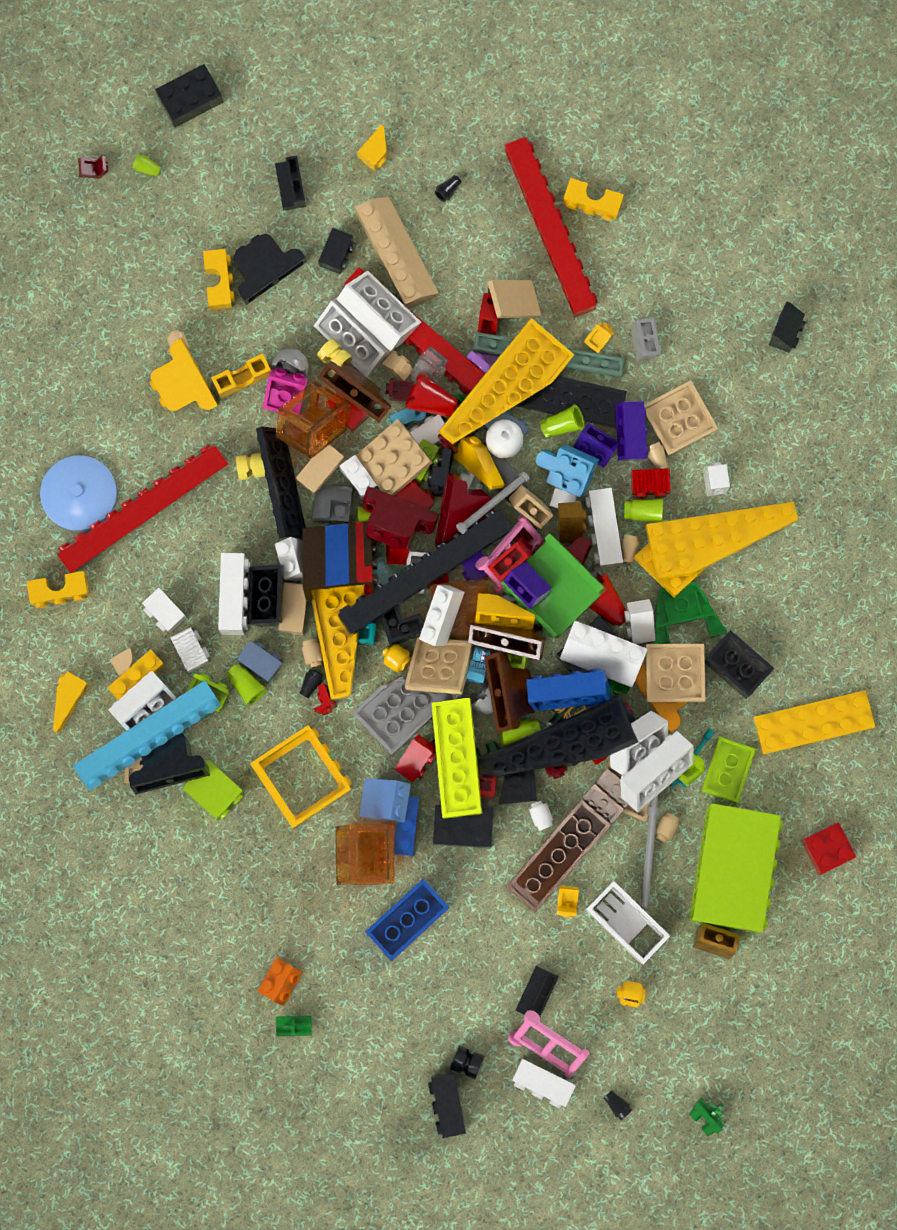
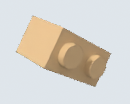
(531, 506)

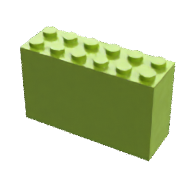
(735, 868)

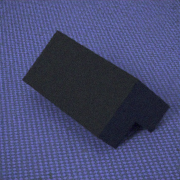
(290, 184)
(537, 991)

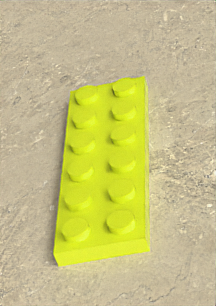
(456, 758)

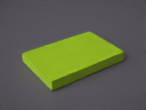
(728, 770)

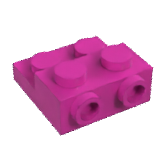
(282, 388)

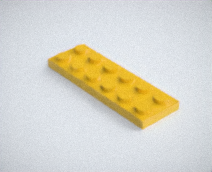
(814, 722)

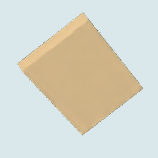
(514, 298)

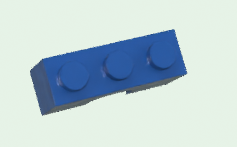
(406, 831)

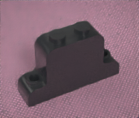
(264, 265)
(168, 766)

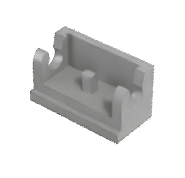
(645, 339)

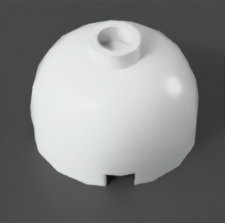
(504, 439)

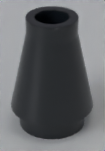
(447, 188)
(311, 681)
(618, 1106)

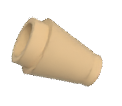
(657, 455)
(629, 547)

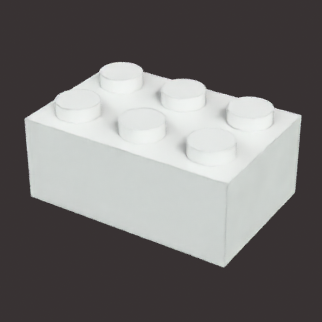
(142, 701)
(650, 732)

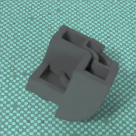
(332, 504)

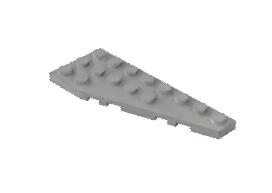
(398, 713)

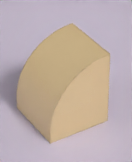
(123, 661)

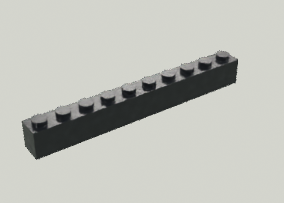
(425, 572)

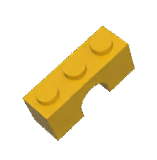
(606, 207)
(220, 295)
(230, 382)
(75, 588)
(135, 673)

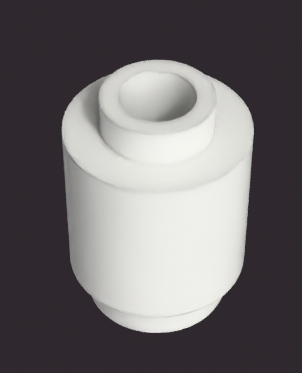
(541, 815)

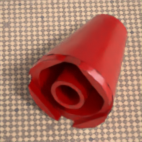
(430, 398)
(609, 603)

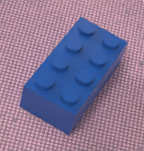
(568, 690)
(407, 920)

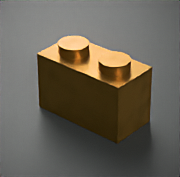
(571, 521)
(716, 941)

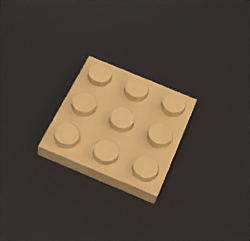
(679, 418)
(393, 458)
(439, 667)
(675, 673)

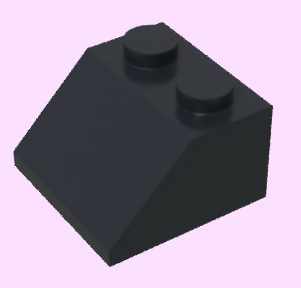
(787, 328)

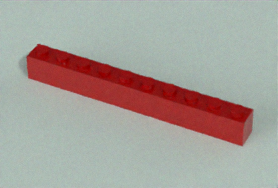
(550, 227)
(458, 367)
(141, 508)

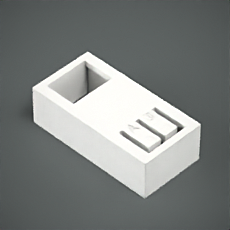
(626, 921)

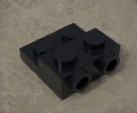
(438, 477)

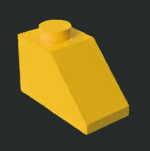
(374, 150)

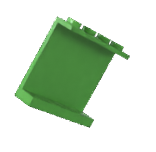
(572, 588)

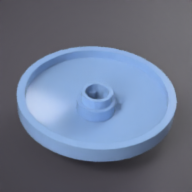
(78, 492)

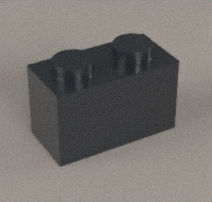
(336, 251)

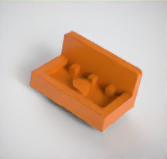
(280, 981)

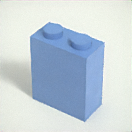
(384, 800)

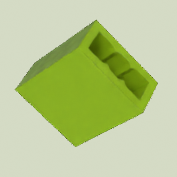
(214, 792)

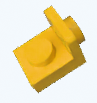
(599, 336)

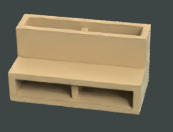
(319, 469)
(293, 609)

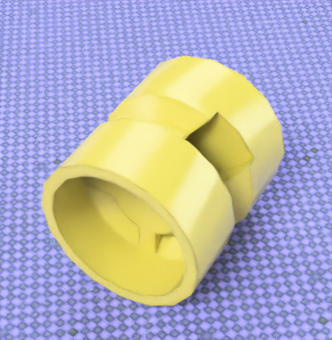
(332, 352)
(250, 466)

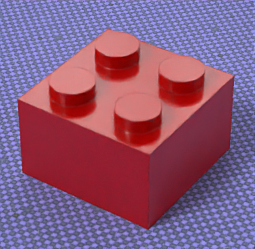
(828, 848)

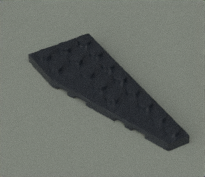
(577, 739)

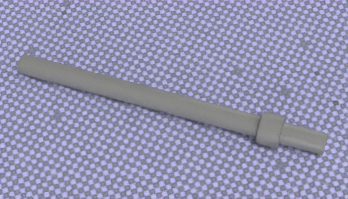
(653, 811)

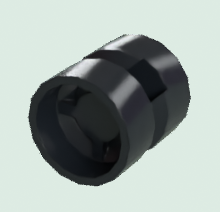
(467, 1062)

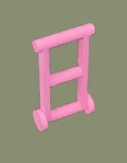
(484, 562)
(532, 1019)

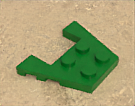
(685, 607)

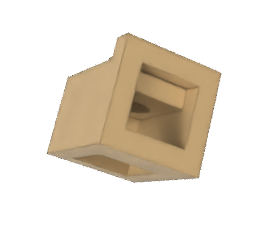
(397, 365)

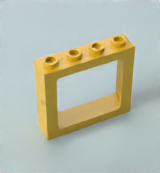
(323, 751)

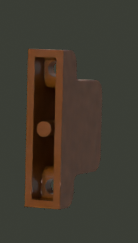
(355, 388)
(509, 639)
(507, 691)

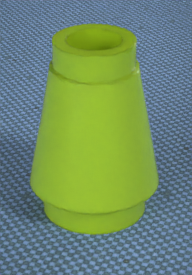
(146, 165)

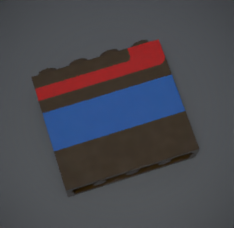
(338, 557)

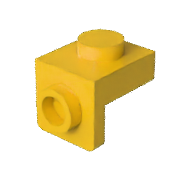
(567, 901)

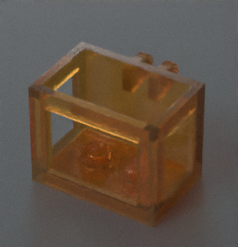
(314, 427)
(365, 854)

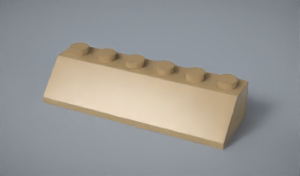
(396, 251)

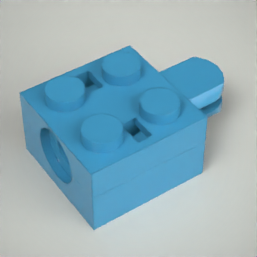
(568, 469)

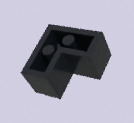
(399, 629)

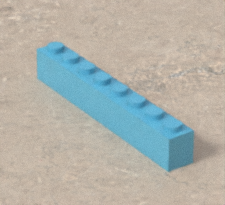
(147, 735)

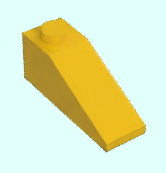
(478, 461)
(501, 612)
(67, 698)

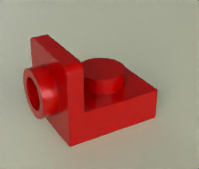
(324, 697)

